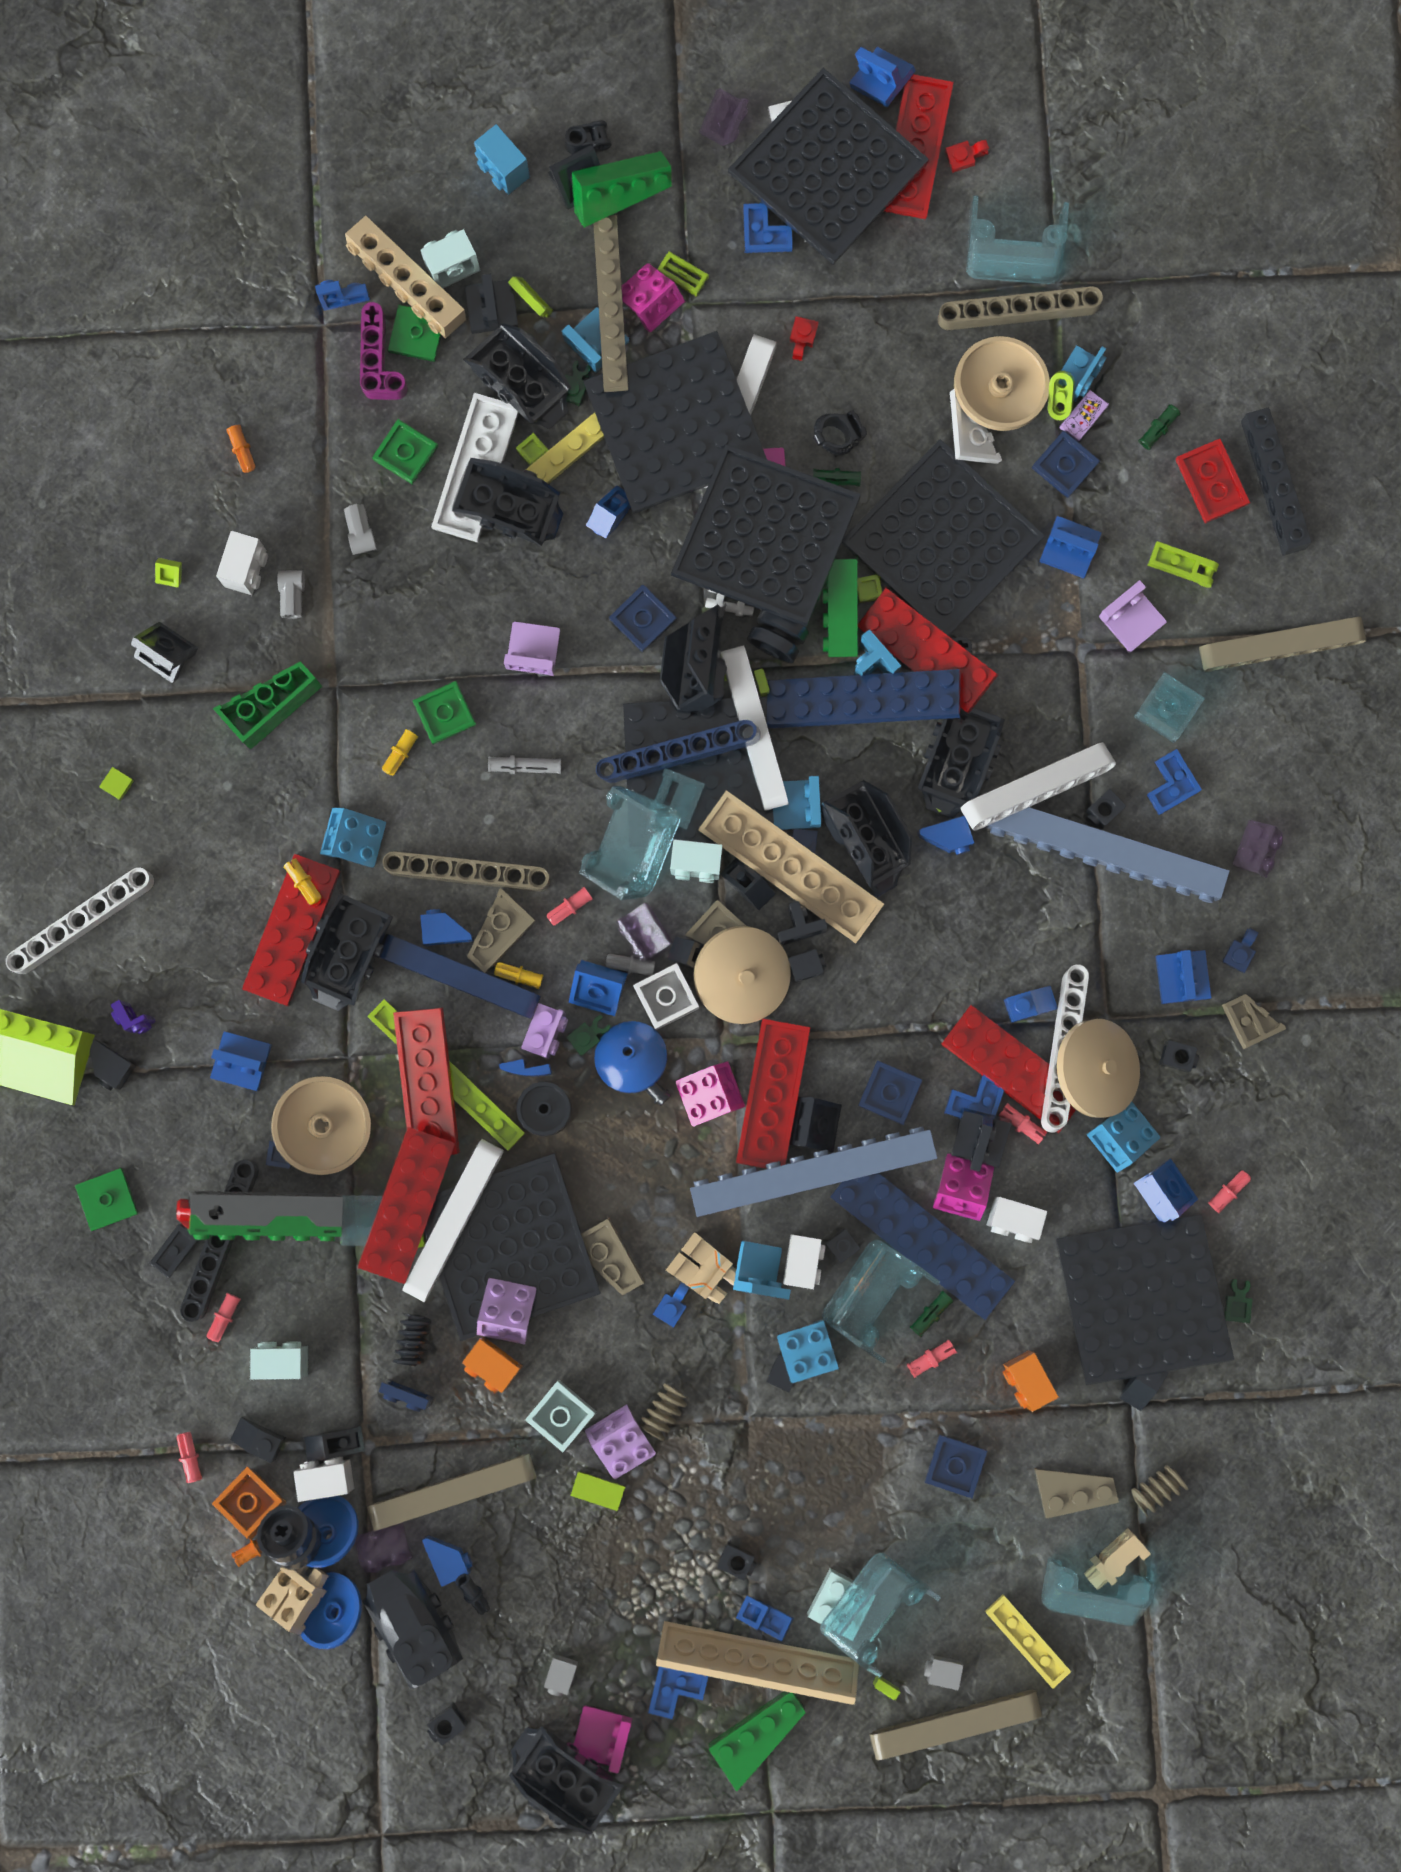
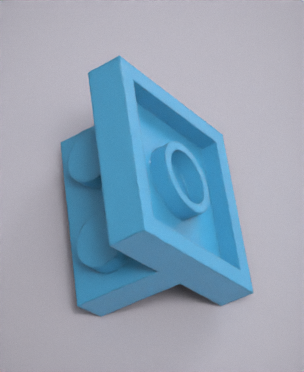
(875, 657)

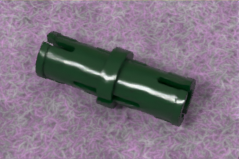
(1159, 427)
(838, 477)
(919, 1325)

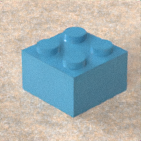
(501, 159)

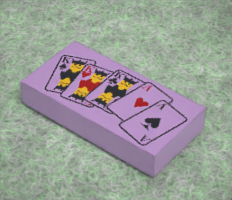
(1084, 416)

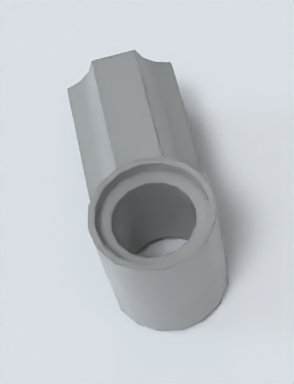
(360, 535)
(291, 586)

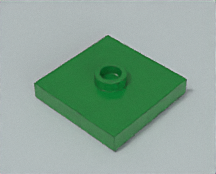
(413, 336)
(405, 451)
(444, 712)
(106, 1199)

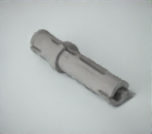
(530, 765)

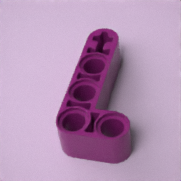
(377, 351)

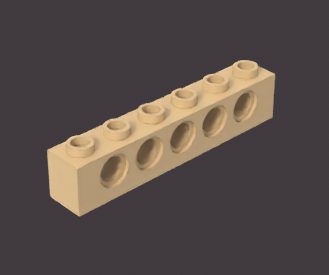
(366, 234)

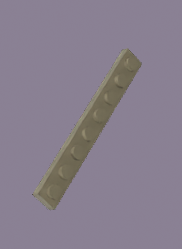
(610, 305)

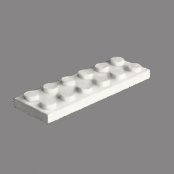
(484, 437)

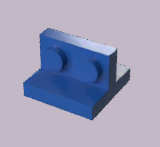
(880, 75)
(1070, 547)
(1183, 977)
(597, 987)
(240, 1061)
(1166, 1191)

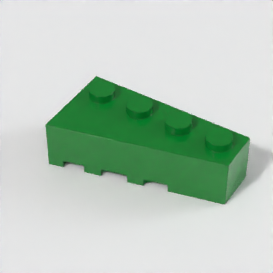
(617, 185)
(841, 610)
(268, 704)
(751, 1740)

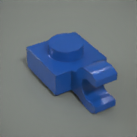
(671, 1307)

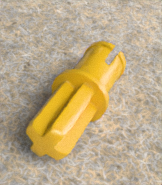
(399, 752)
(302, 881)
(518, 975)

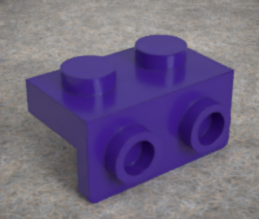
(125, 1015)

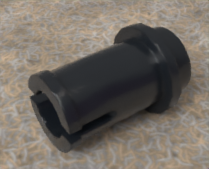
(658, 1093)

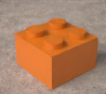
(491, 1365)
(1030, 1381)
(248, 1502)

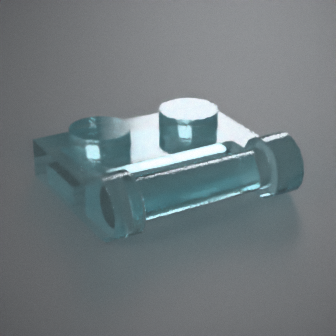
(685, 797)

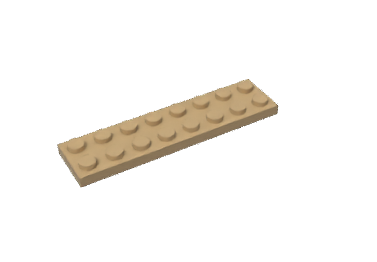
(791, 866)
(758, 1662)

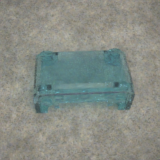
(632, 845)
(1062, 1595)

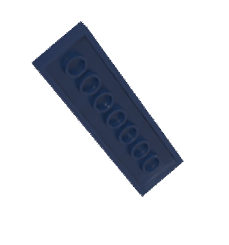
(863, 698)
(924, 1241)

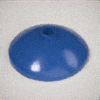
(634, 1071)
(336, 1517)
(322, 1626)

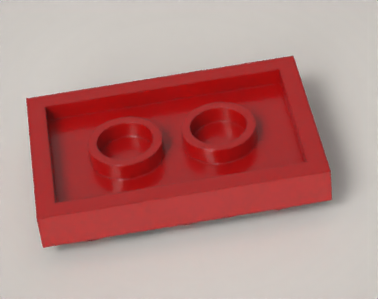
(1212, 480)

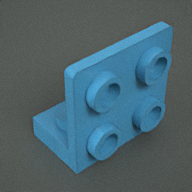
(586, 339)
(1083, 367)
(803, 805)
(353, 837)
(1124, 1137)
(758, 1270)
(807, 1351)

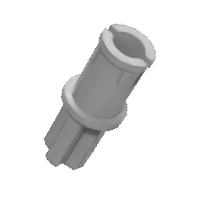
(630, 964)

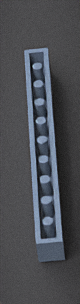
(1114, 852)
(814, 1172)

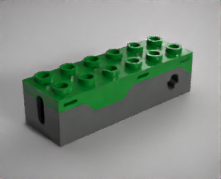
(262, 1215)

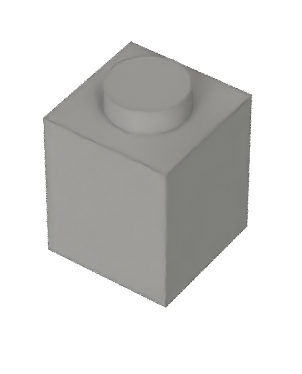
(943, 1672)
(560, 1675)

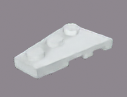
(970, 439)

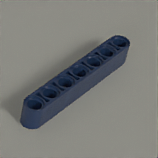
(689, 753)
(459, 976)

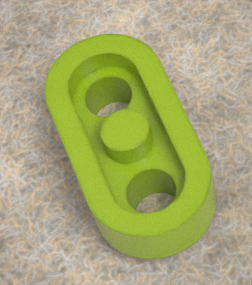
(1061, 394)

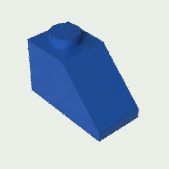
(609, 512)
(949, 835)
(442, 930)
(1030, 1004)
(447, 1559)

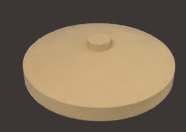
(1001, 383)
(742, 974)
(1098, 1068)
(321, 1125)

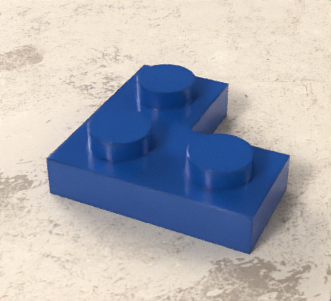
(760, 236)
(333, 296)
(1179, 783)
(986, 1099)
(670, 1684)

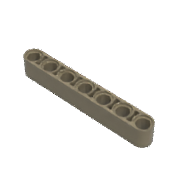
(1028, 301)
(1282, 644)
(454, 872)
(451, 1492)
(955, 1724)

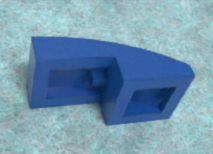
(519, 1068)
(764, 1618)

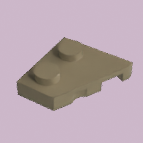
(1250, 1021)

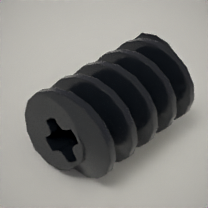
(412, 1340)

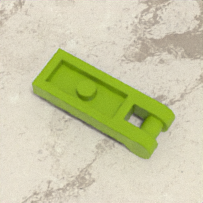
(1182, 564)

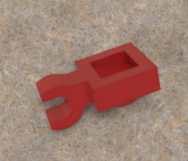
(962, 155)
(803, 335)

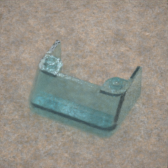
(1015, 259)
(868, 1291)
(869, 1606)

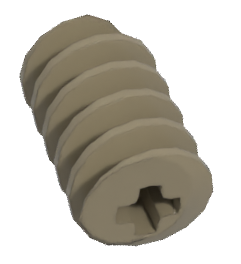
(663, 1412)
(1158, 1489)

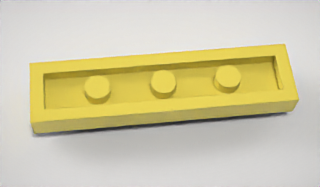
(568, 450)
(1028, 1641)

